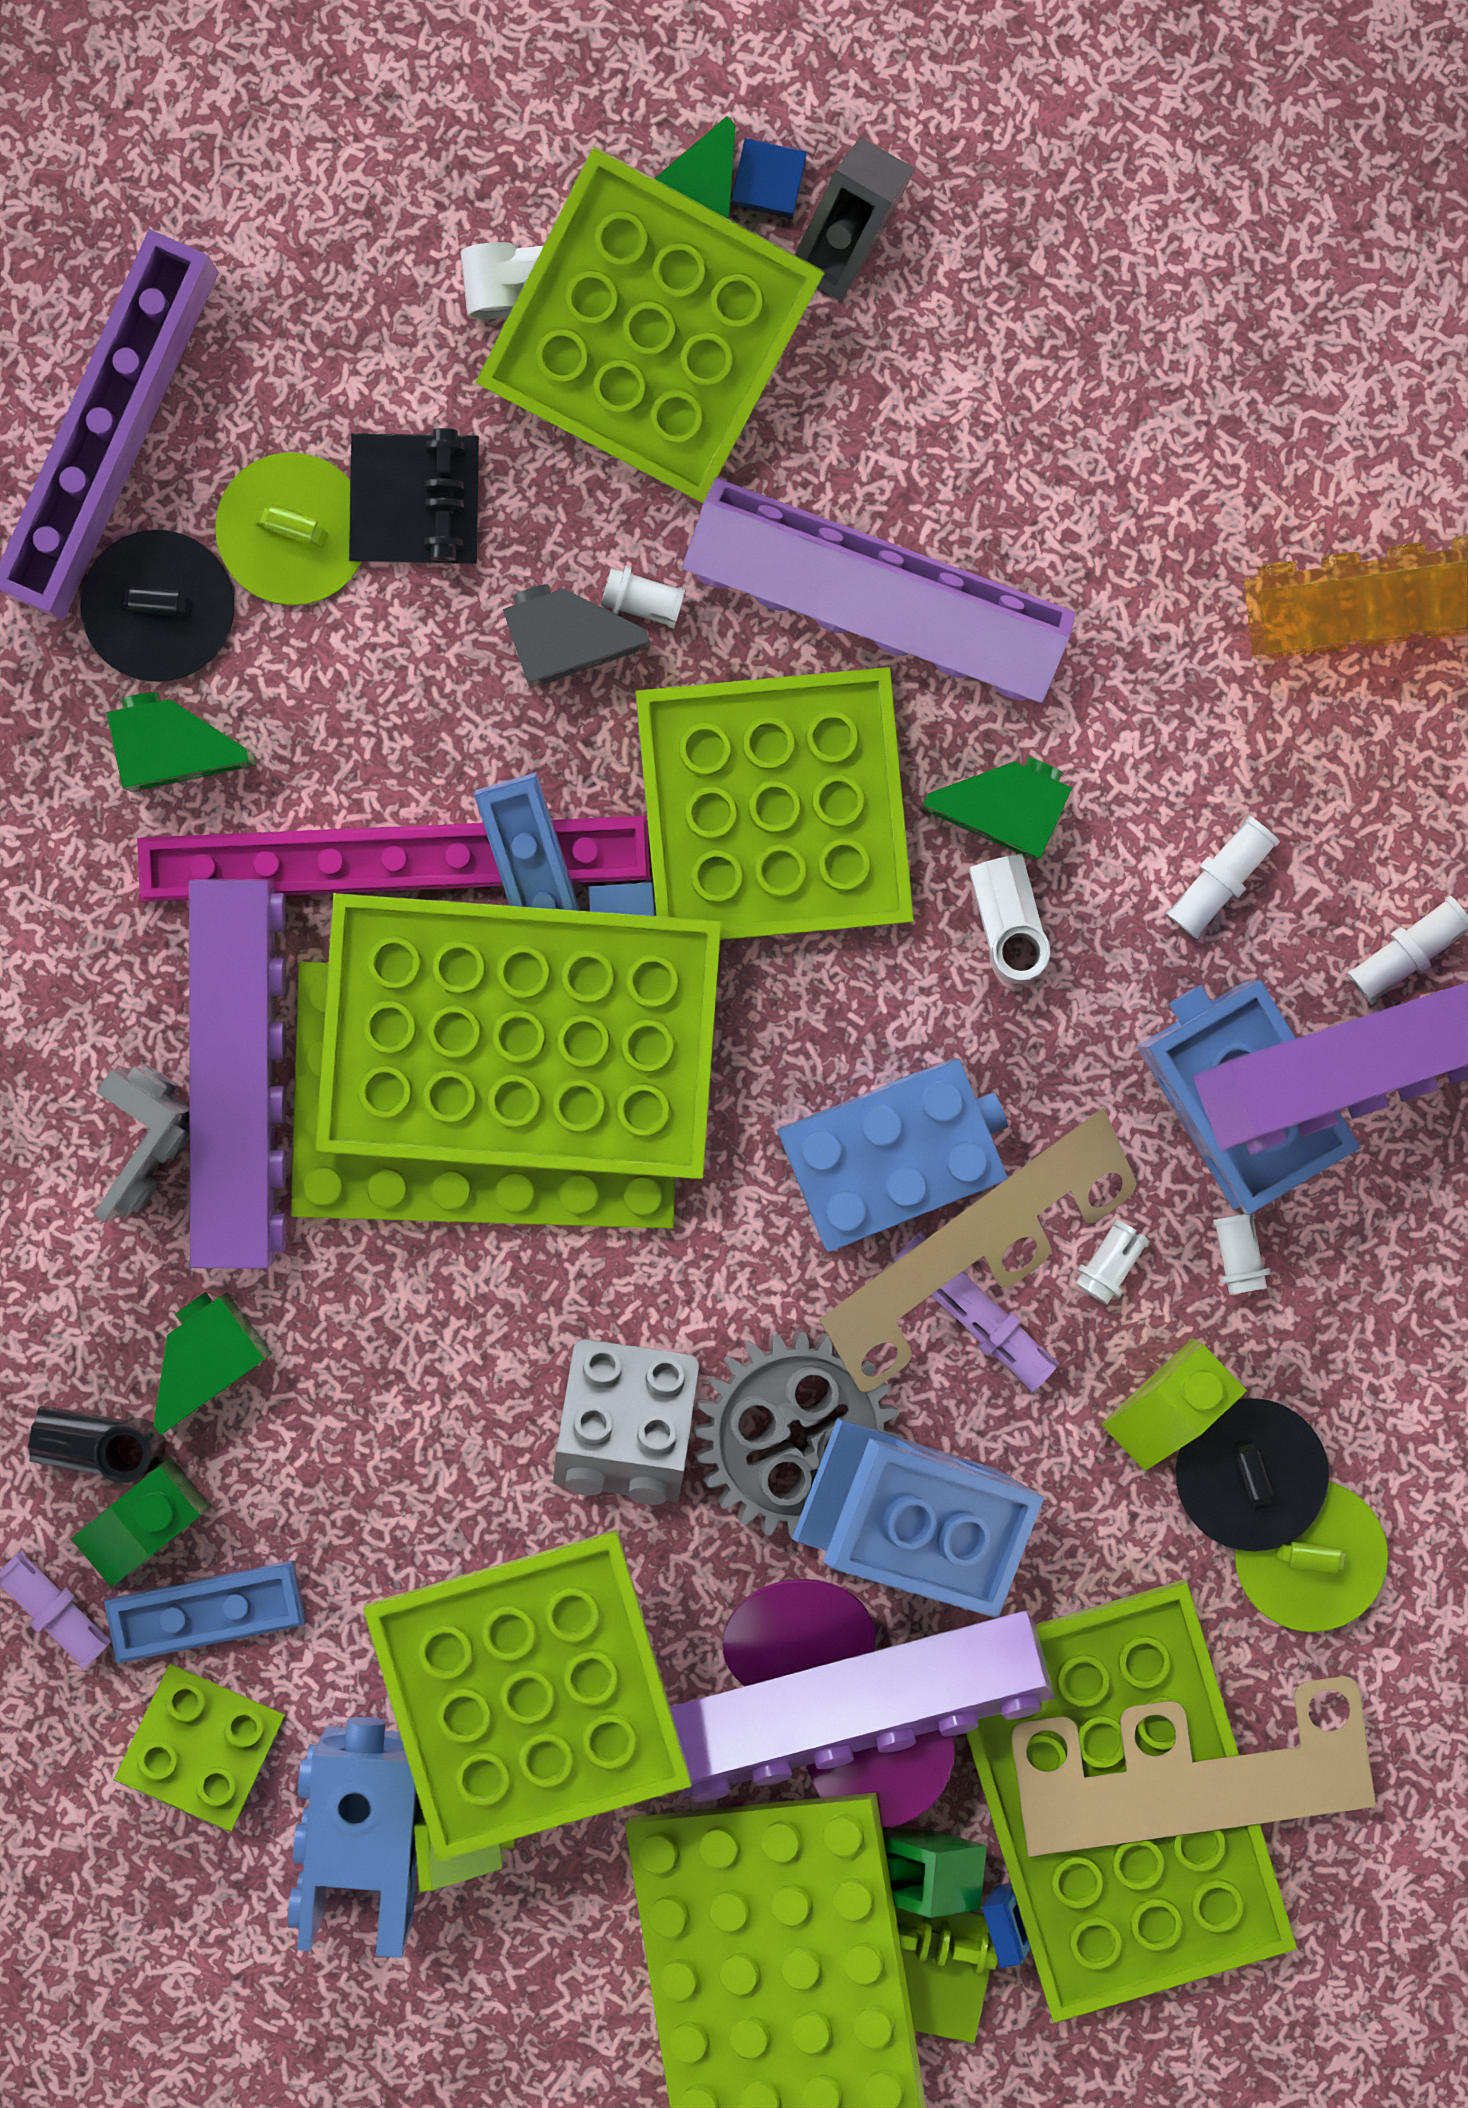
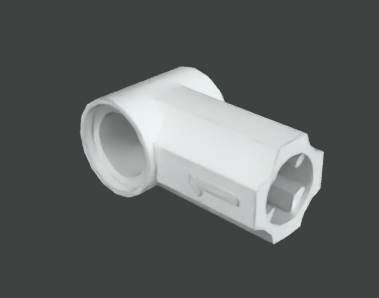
(495, 277)
(1009, 912)

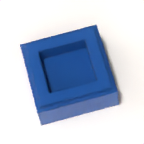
(768, 178)
(1006, 1926)

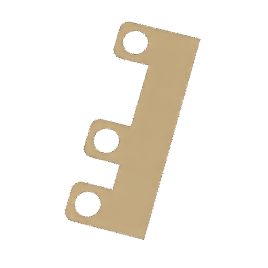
(979, 1231)
(1181, 1797)

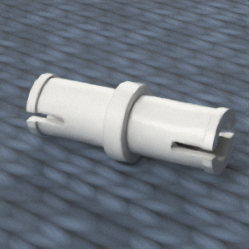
(1222, 877)
(1410, 950)

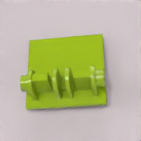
(199, 1747)
(946, 1971)

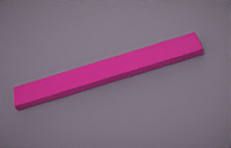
(381, 858)

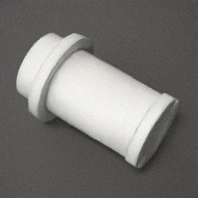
(642, 597)
(1240, 1254)
(1111, 1262)

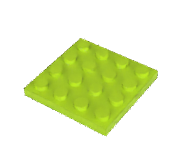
(649, 325)
(776, 803)
(527, 1695)

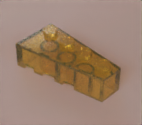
(1358, 601)

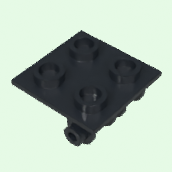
(414, 497)

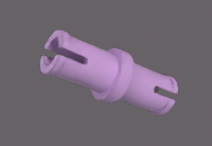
(52, 1610)

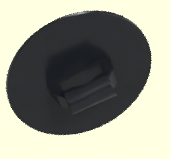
(157, 605)
(1254, 1476)

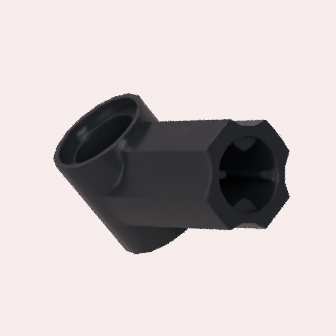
(90, 1443)

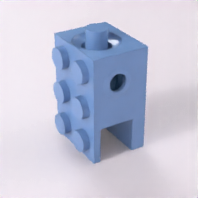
(1210, 1035)
(895, 1153)
(918, 1518)
(357, 1830)

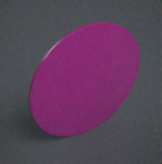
(794, 1630)
(904, 1780)

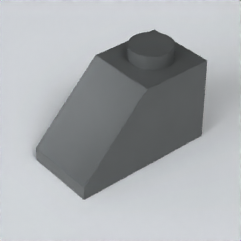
(853, 215)
(567, 634)

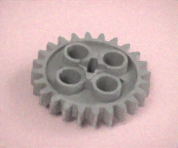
(771, 1382)

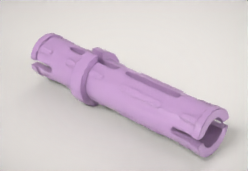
(992, 1326)

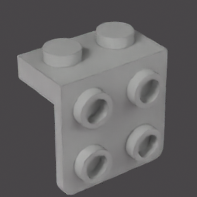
(149, 1099)
(626, 1421)

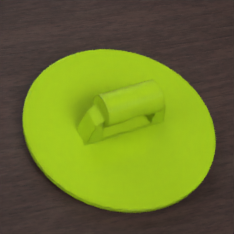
(287, 529)
(1325, 1572)

